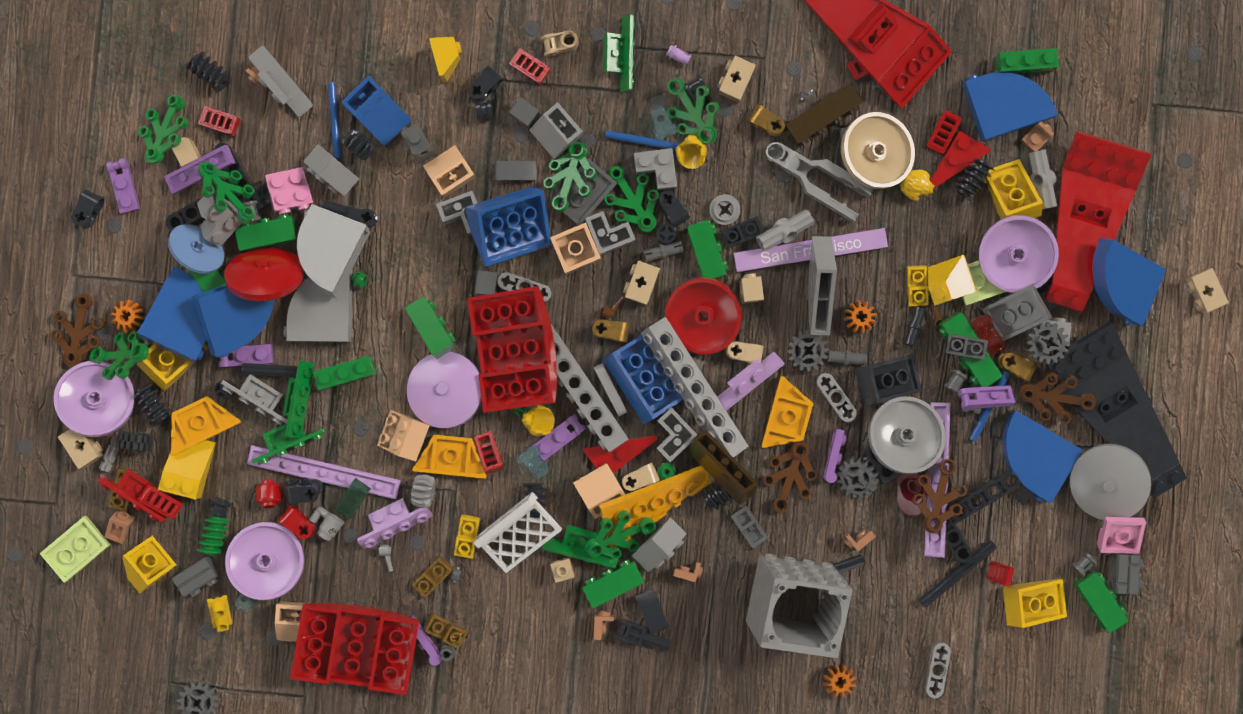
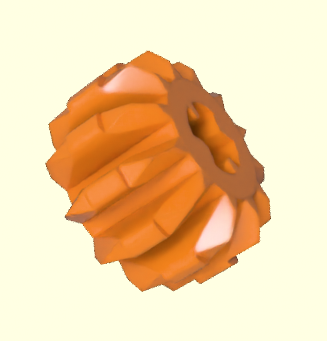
(863, 311)
(121, 313)
(845, 683)

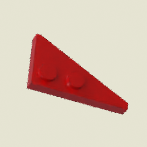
(958, 156)
(620, 455)

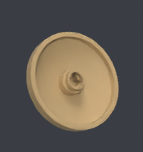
(877, 150)

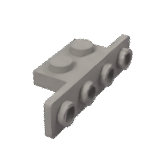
(279, 82)
(258, 394)

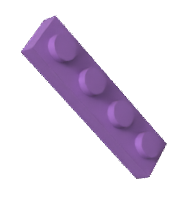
(188, 174)

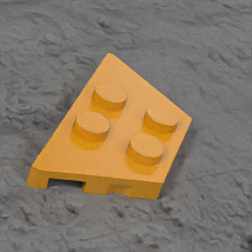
(787, 416)
(198, 423)
(451, 457)

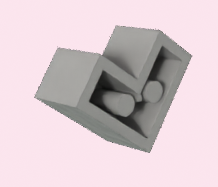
(658, 162)
(329, 169)
(455, 208)
(217, 225)
(606, 238)
(679, 437)
(660, 545)

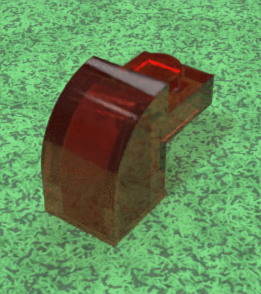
(985, 330)

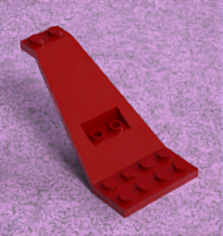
(900, 52)
(1103, 179)

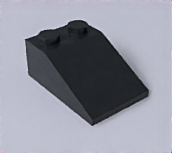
(888, 380)

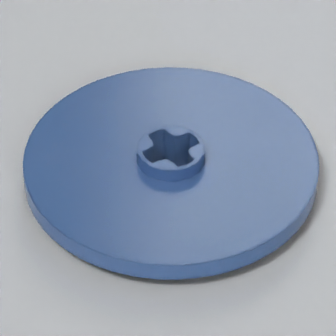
(193, 251)

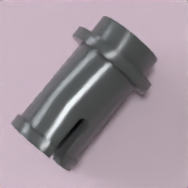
(450, 649)

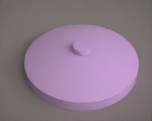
(1018, 253)
(444, 390)
(92, 403)
(264, 561)

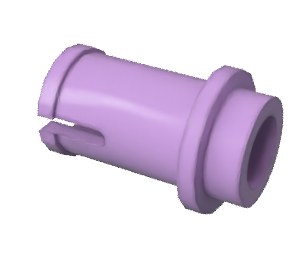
(678, 55)

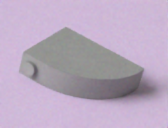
(329, 248)
(821, 285)
(318, 316)

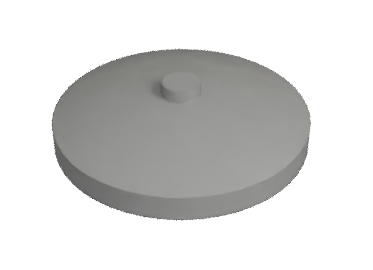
(906, 435)
(1110, 481)

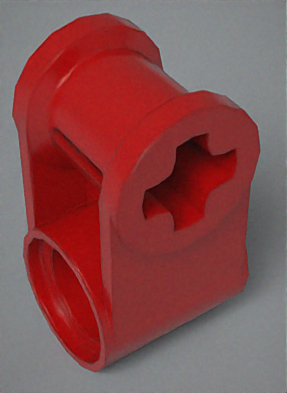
(295, 520)

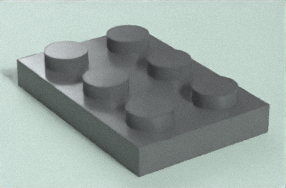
(581, 207)
(1018, 312)

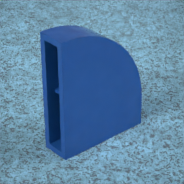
(1006, 103)
(1125, 281)
(174, 318)
(230, 320)
(1037, 456)

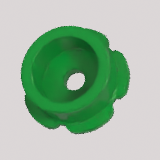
(359, 280)
(666, 467)

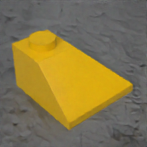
(446, 55)
(950, 280)
(147, 564)

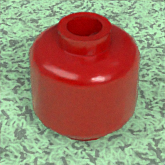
(268, 494)

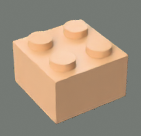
(575, 248)

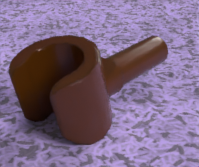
(609, 312)
(936, 316)

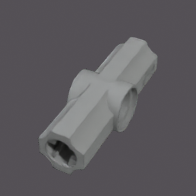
(1043, 178)
(785, 230)

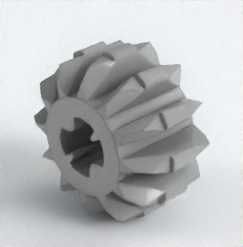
(423, 491)

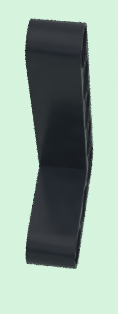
(184, 213)
(970, 508)

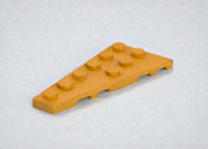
(655, 499)

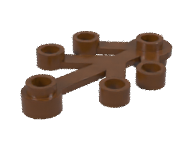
(77, 332)
(1054, 397)
(791, 474)
(938, 498)

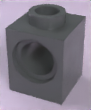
(523, 112)
(486, 283)

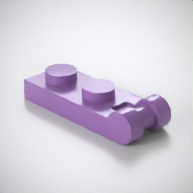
(123, 186)
(249, 354)
(986, 397)
(559, 437)
(834, 456)
(427, 644)

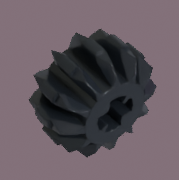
(358, 144)

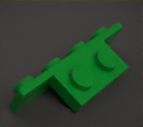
(619, 53)
(297, 399)
(278, 442)
(573, 546)

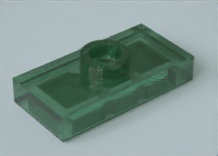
(352, 498)

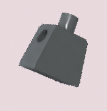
(418, 143)

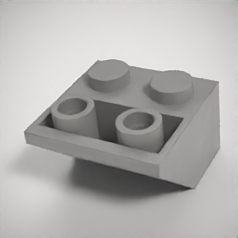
(556, 130)

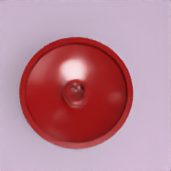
(264, 274)
(704, 315)

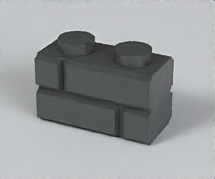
(1126, 573)
(197, 576)

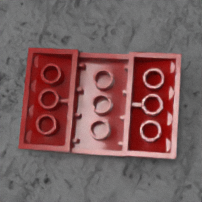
(514, 349)
(355, 646)

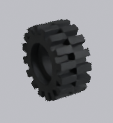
(134, 441)

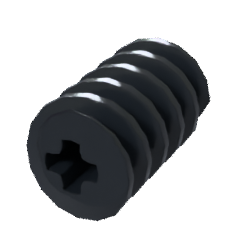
(208, 72)
(973, 178)
(152, 404)
(537, 489)
(716, 496)

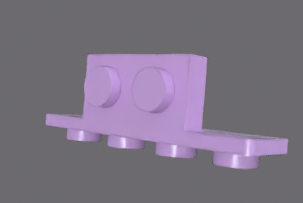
(749, 379)
(391, 521)

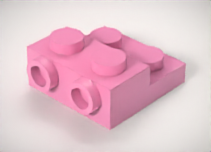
(289, 191)
(1121, 535)

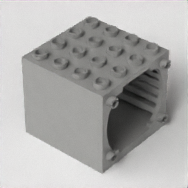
(777, 575)

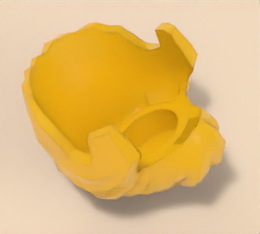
(691, 152)
(916, 184)
(538, 420)

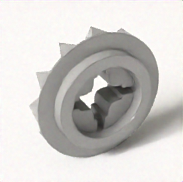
(724, 200)

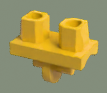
(220, 613)

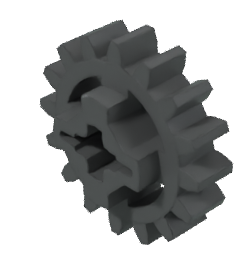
(1051, 336)
(814, 356)
(866, 475)
(193, 695)

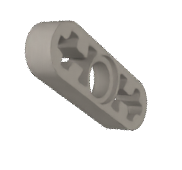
(512, 278)
(610, 389)
(848, 406)
(930, 682)

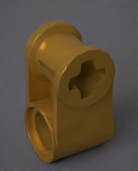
(763, 118)
(614, 331)
(1019, 367)

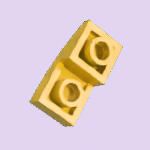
(917, 285)
(466, 536)

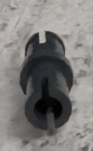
(914, 326)

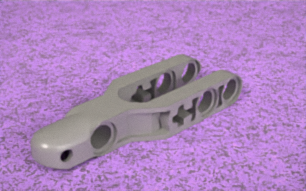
(799, 166)

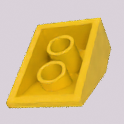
(1013, 191)
(164, 366)
(187, 471)
(1034, 603)

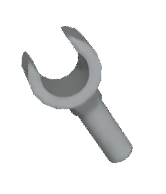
(385, 550)

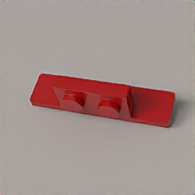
(130, 488)

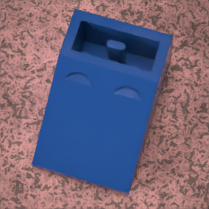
(376, 110)

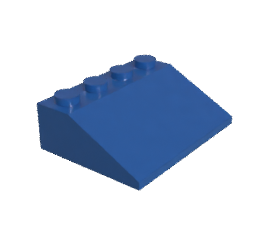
(509, 225)
(643, 379)

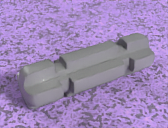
(109, 455)

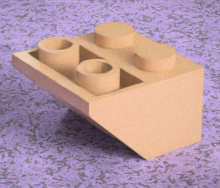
(449, 171)
(403, 435)
(598, 488)
(287, 620)

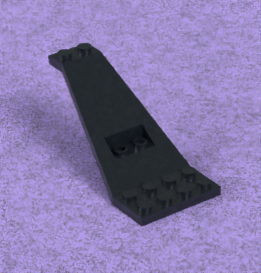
(1128, 421)

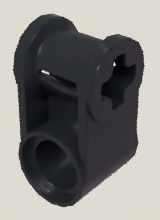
(486, 83)
(690, 89)
(88, 207)
(675, 211)
(301, 490)

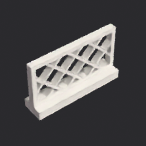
(504, 524)

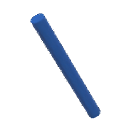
(334, 120)
(641, 140)
(986, 412)

